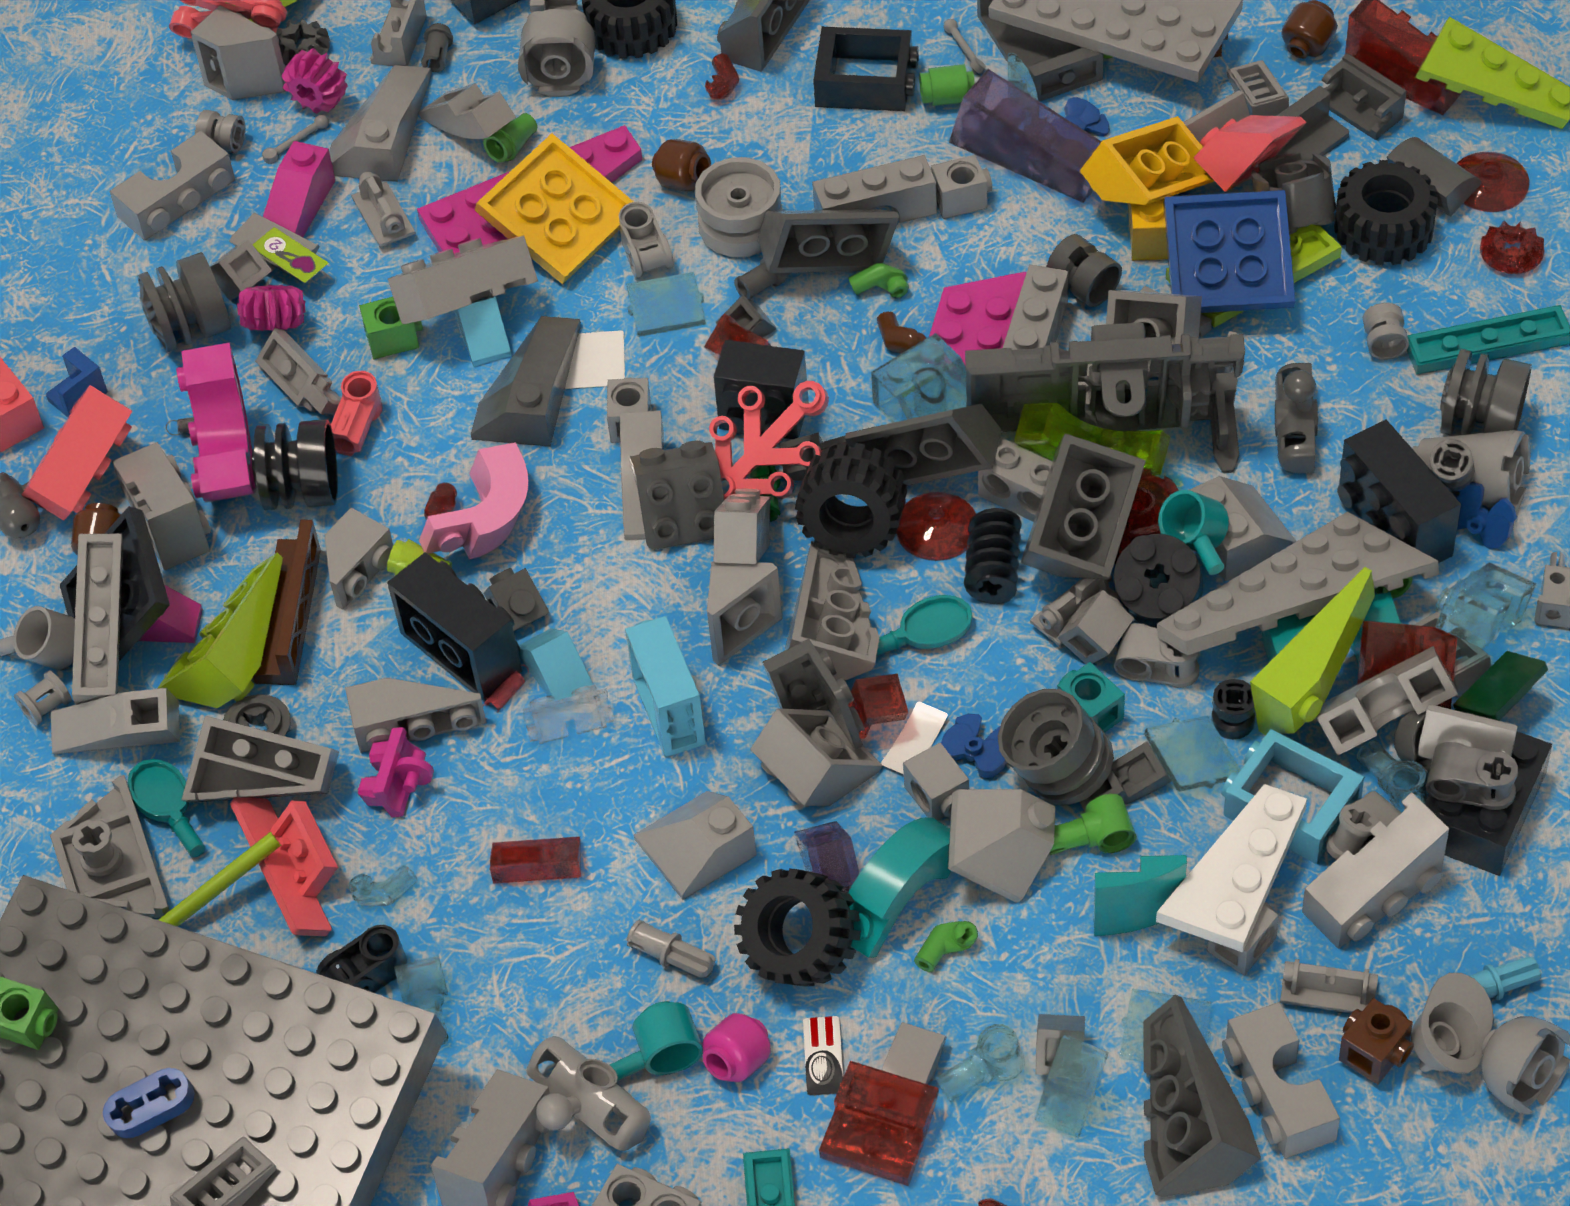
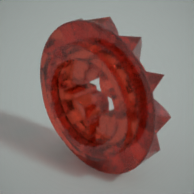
(1512, 259)

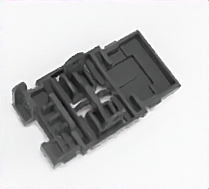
(1117, 381)

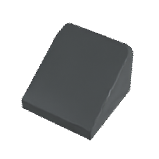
(750, 317)

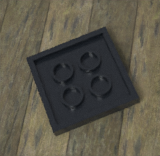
(142, 585)

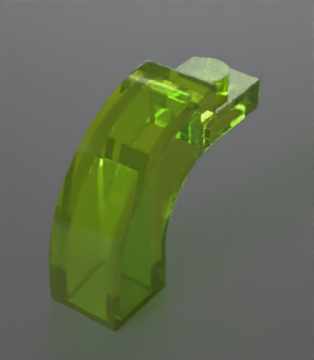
(1046, 423)

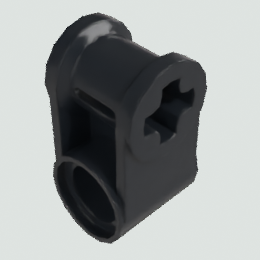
(360, 963)

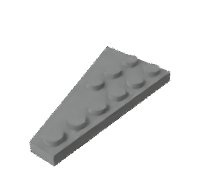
(1156, 34)

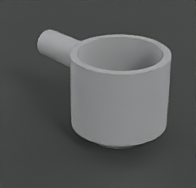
(42, 638)

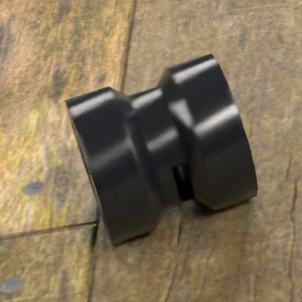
(1233, 709)

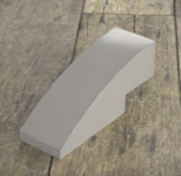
(468, 112)
(637, 433)

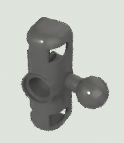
(1296, 417)

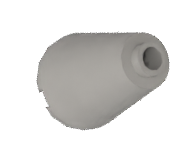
(1498, 462)

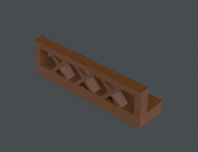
(290, 607)

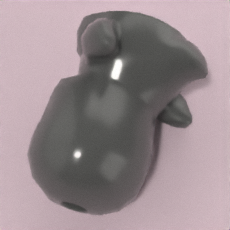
(17, 514)

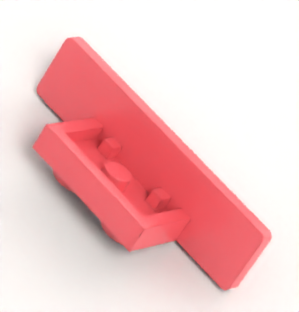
(295, 869)

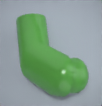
(883, 276)
(943, 940)

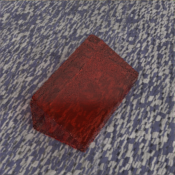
(535, 860)

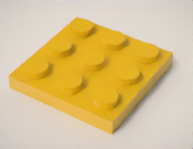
(557, 206)

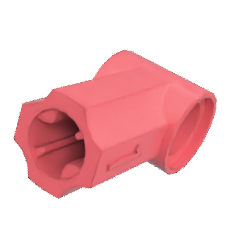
(355, 412)

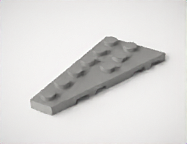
(1295, 582)

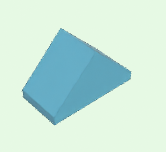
(483, 331)
(555, 663)

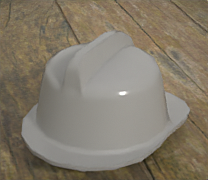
(1453, 1025)

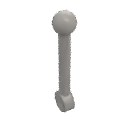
(951, 26)
(270, 155)

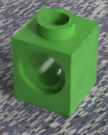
(385, 331)
(37, 1022)

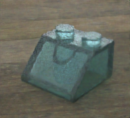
(920, 381)

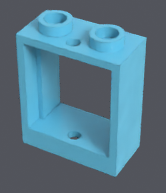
(665, 686)
(1341, 781)

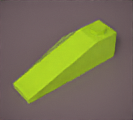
(231, 644)
(1303, 672)

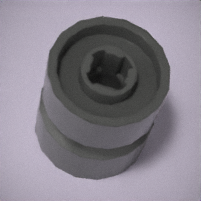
(1090, 271)

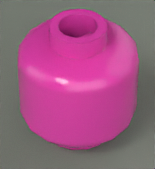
(736, 1048)

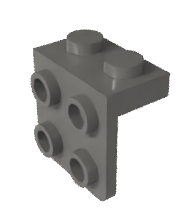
(678, 493)
(806, 682)

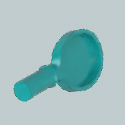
(930, 624)
(158, 794)

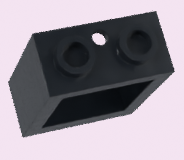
(864, 91)

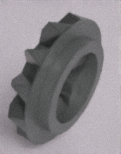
(314, 37)
(258, 709)

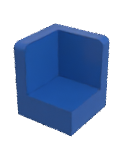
(81, 374)

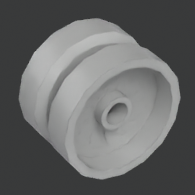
(733, 204)

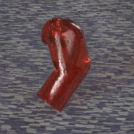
(725, 80)
(441, 500)

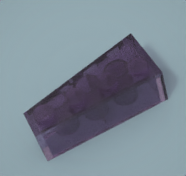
(1023, 136)

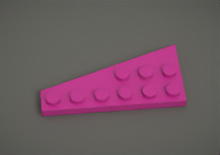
(455, 221)

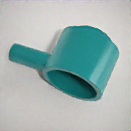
(1196, 522)
(665, 1041)

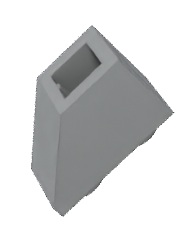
(355, 554)

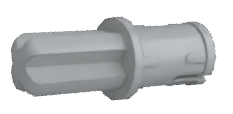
(670, 949)

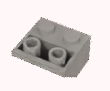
(238, 55)

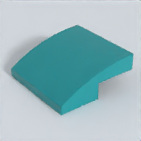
(1131, 899)

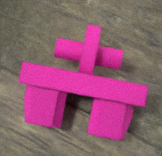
(399, 772)

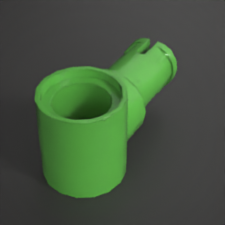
(1102, 825)

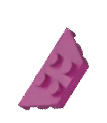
(977, 313)

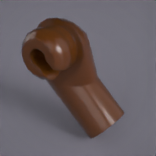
(897, 338)

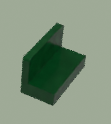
(1501, 686)

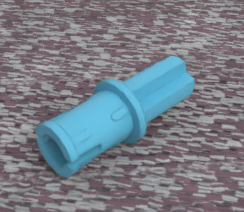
(1508, 976)

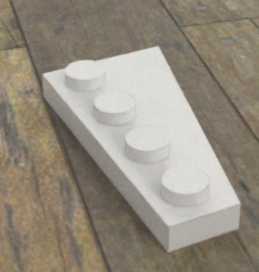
(1236, 874)

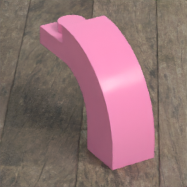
(502, 487)

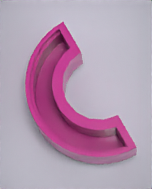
(218, 424)

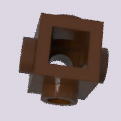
(1376, 1040)

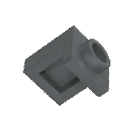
(517, 596)

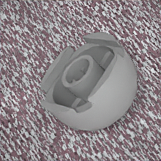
(1524, 1061)

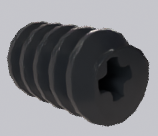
(993, 555)

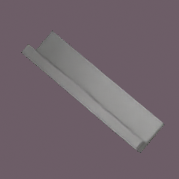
(97, 617)

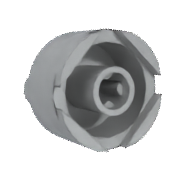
(557, 51)

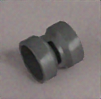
(1454, 473)

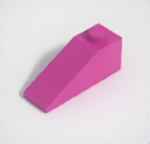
(300, 187)

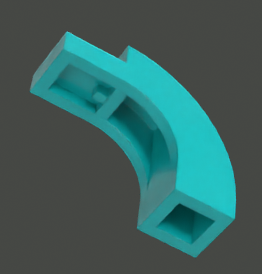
(894, 875)

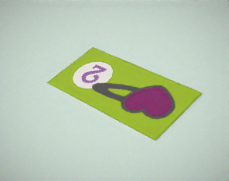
(289, 254)

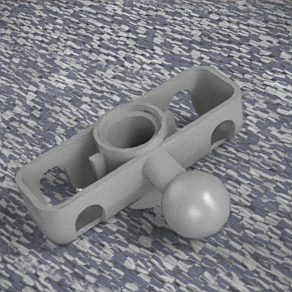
(586, 1092)

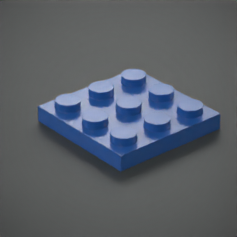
(1230, 250)

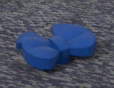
(1086, 116)
(1492, 525)
(962, 742)

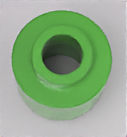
(945, 84)

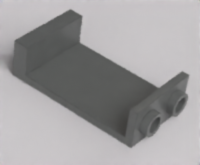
(1051, 62)

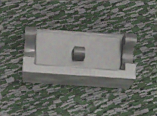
(399, 33)

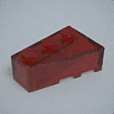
(1396, 51)

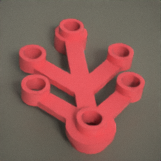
(262, 12)
(761, 449)

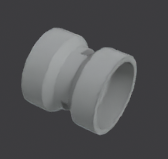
(224, 131)
(1383, 324)

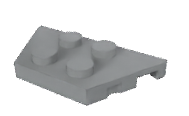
(134, 881)

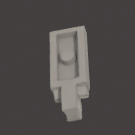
(297, 373)

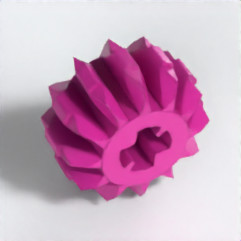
(314, 81)
(271, 307)

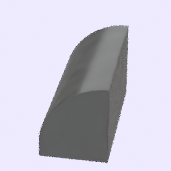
(1451, 181)

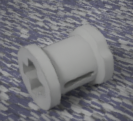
(35, 711)
(95, 847)

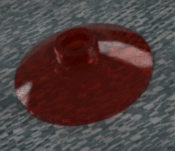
(1502, 179)
(933, 537)

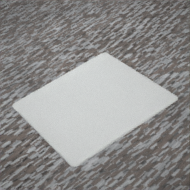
(596, 359)

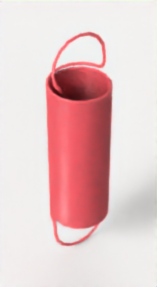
(506, 690)

